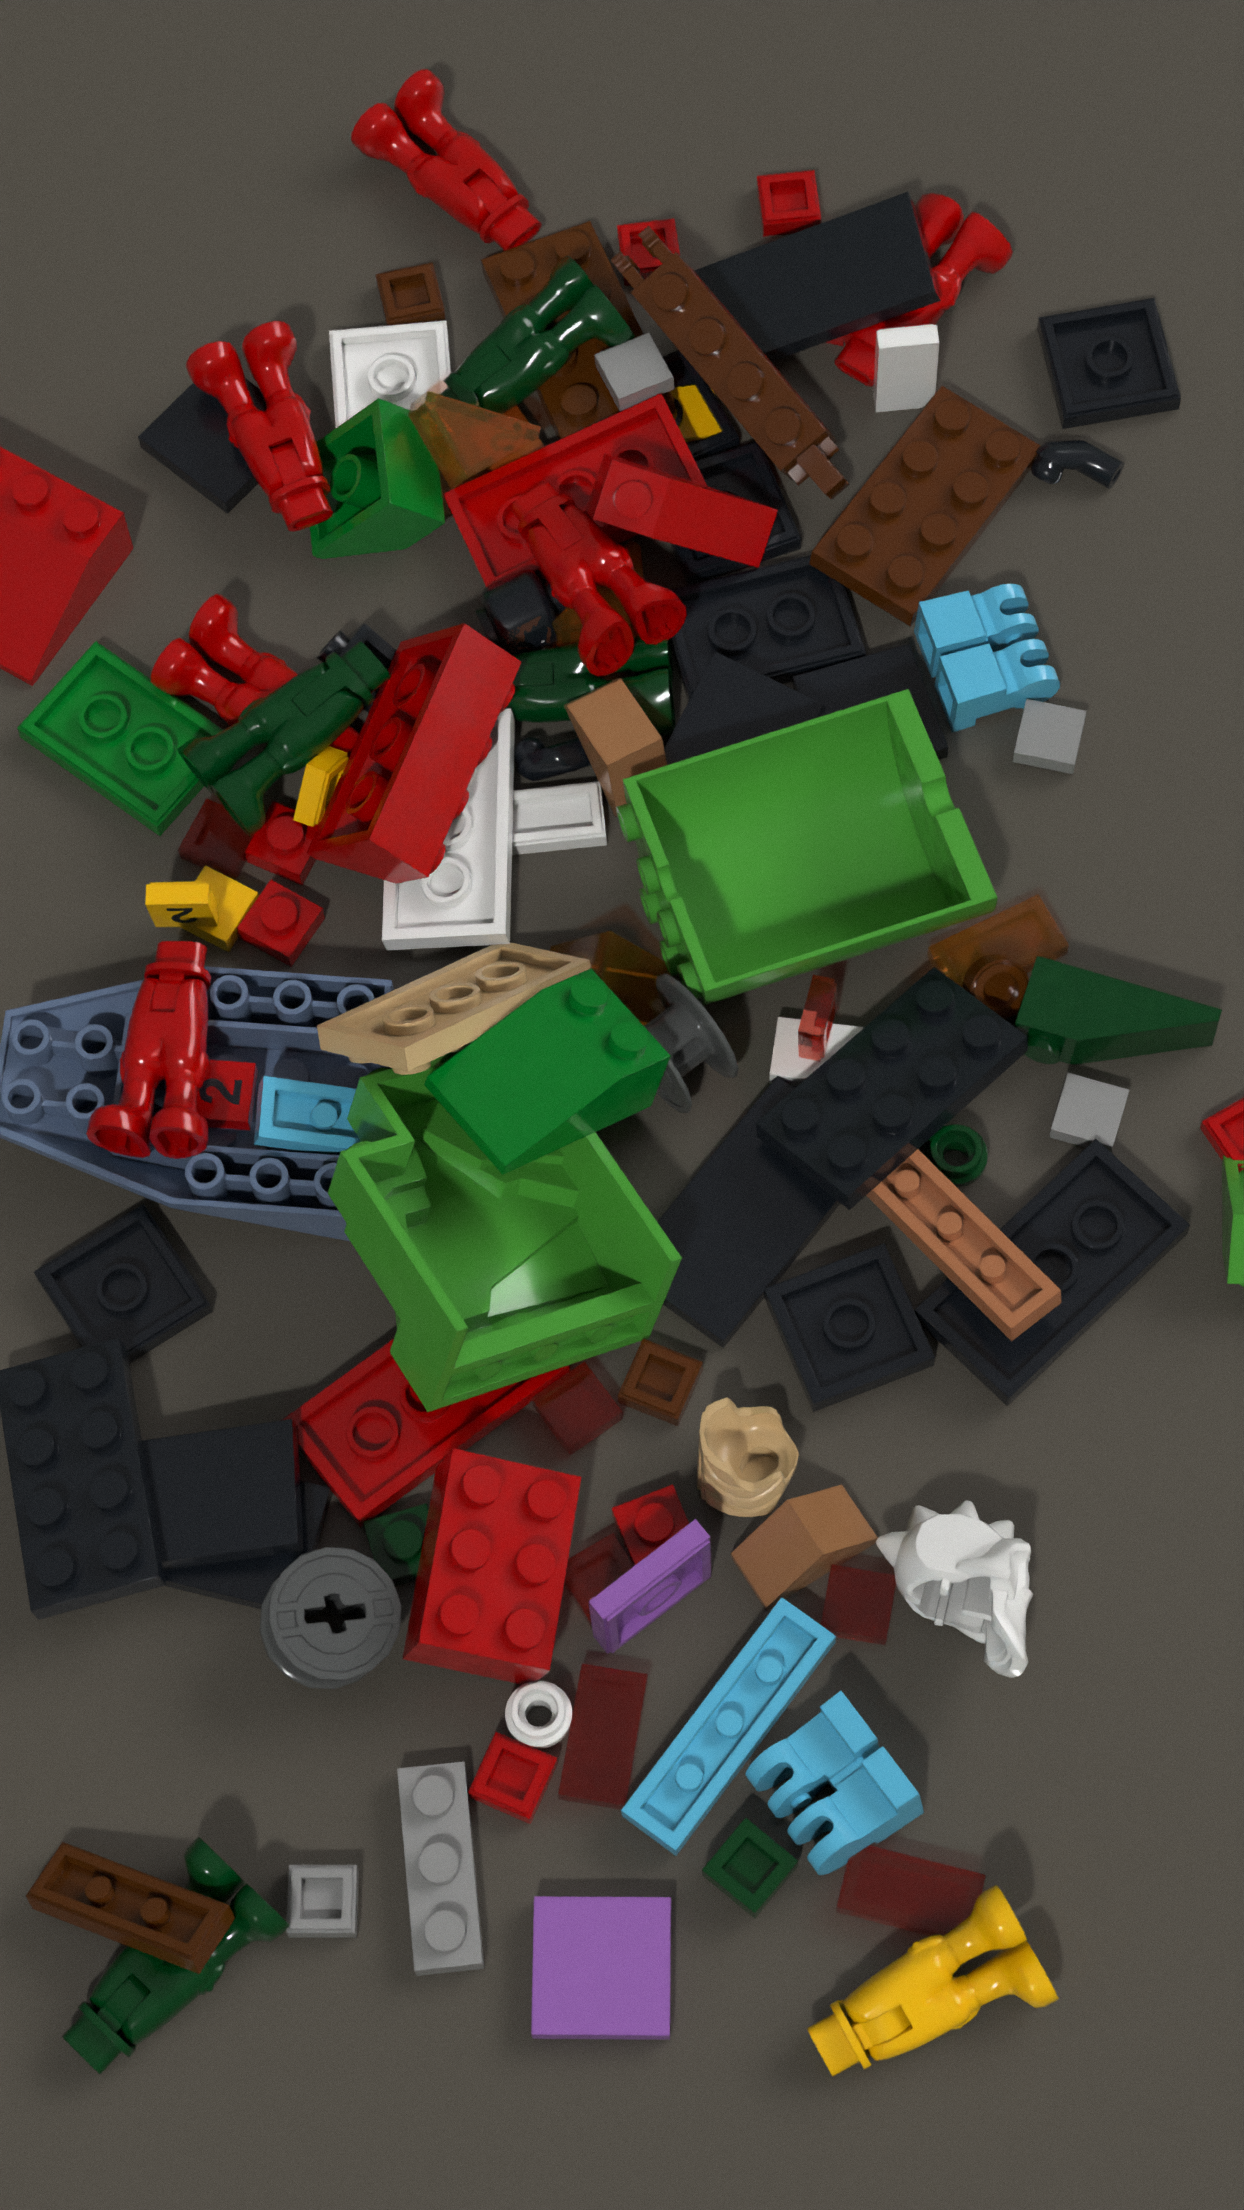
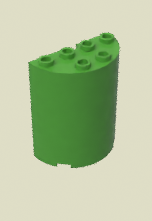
(801, 849)

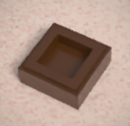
(410, 295)
(660, 1382)

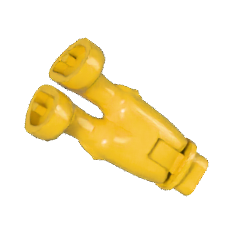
(921, 1999)

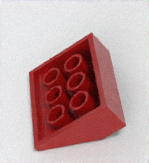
(53, 562)

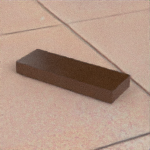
(131, 1907)

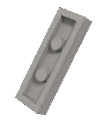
(440, 1868)

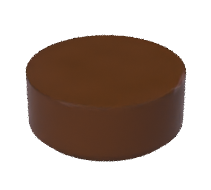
(997, 983)

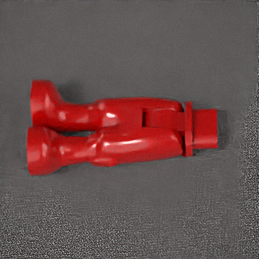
(461, 177)
(974, 245)
(274, 441)
(578, 558)
(215, 636)
(166, 1043)

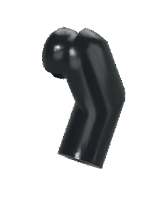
(1078, 456)
(543, 762)

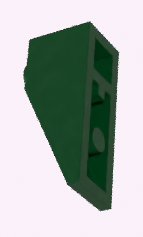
(1097, 1018)

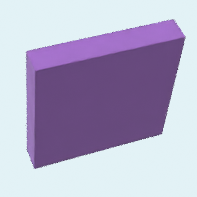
(651, 1587)
(601, 1968)

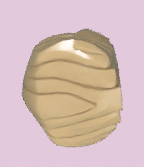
(743, 1458)

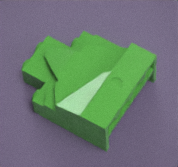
(487, 1266)

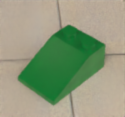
(551, 1073)

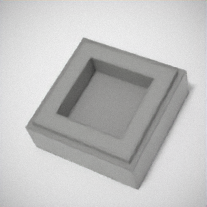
(634, 371)
(1049, 736)
(1088, 1112)
(322, 1901)

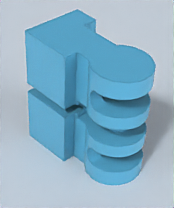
(958, 643)
(869, 1787)

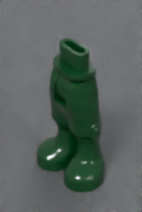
(523, 355)
(558, 676)
(296, 724)
(145, 1992)

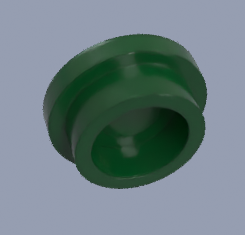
(961, 1139)

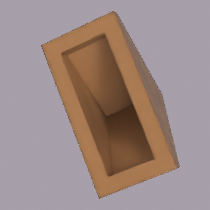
(615, 737)
(802, 1543)

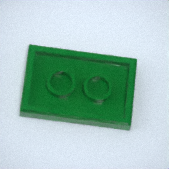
(120, 737)

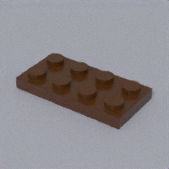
(577, 391)
(925, 505)

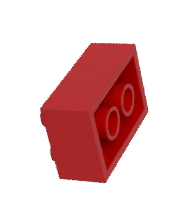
(492, 1567)

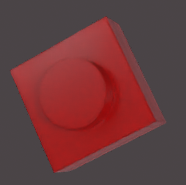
(282, 845)
(281, 923)
(649, 1521)

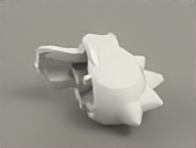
(966, 1578)

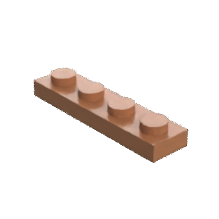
(966, 1245)

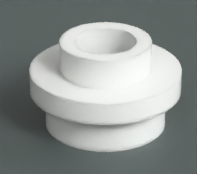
(538, 1694)

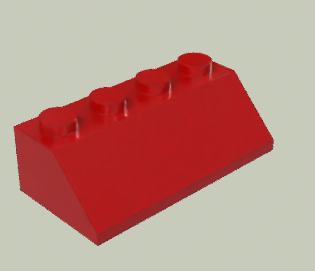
(416, 755)

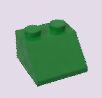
(380, 485)

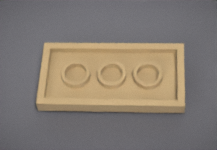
(445, 1007)

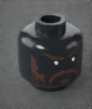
(519, 613)

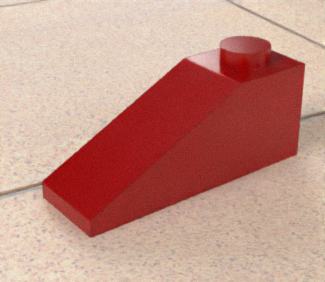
(680, 511)

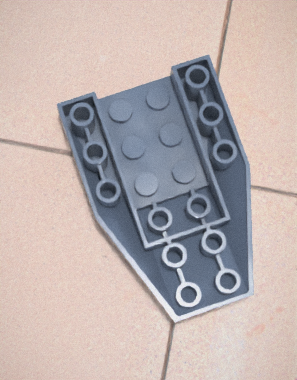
(65, 1062)

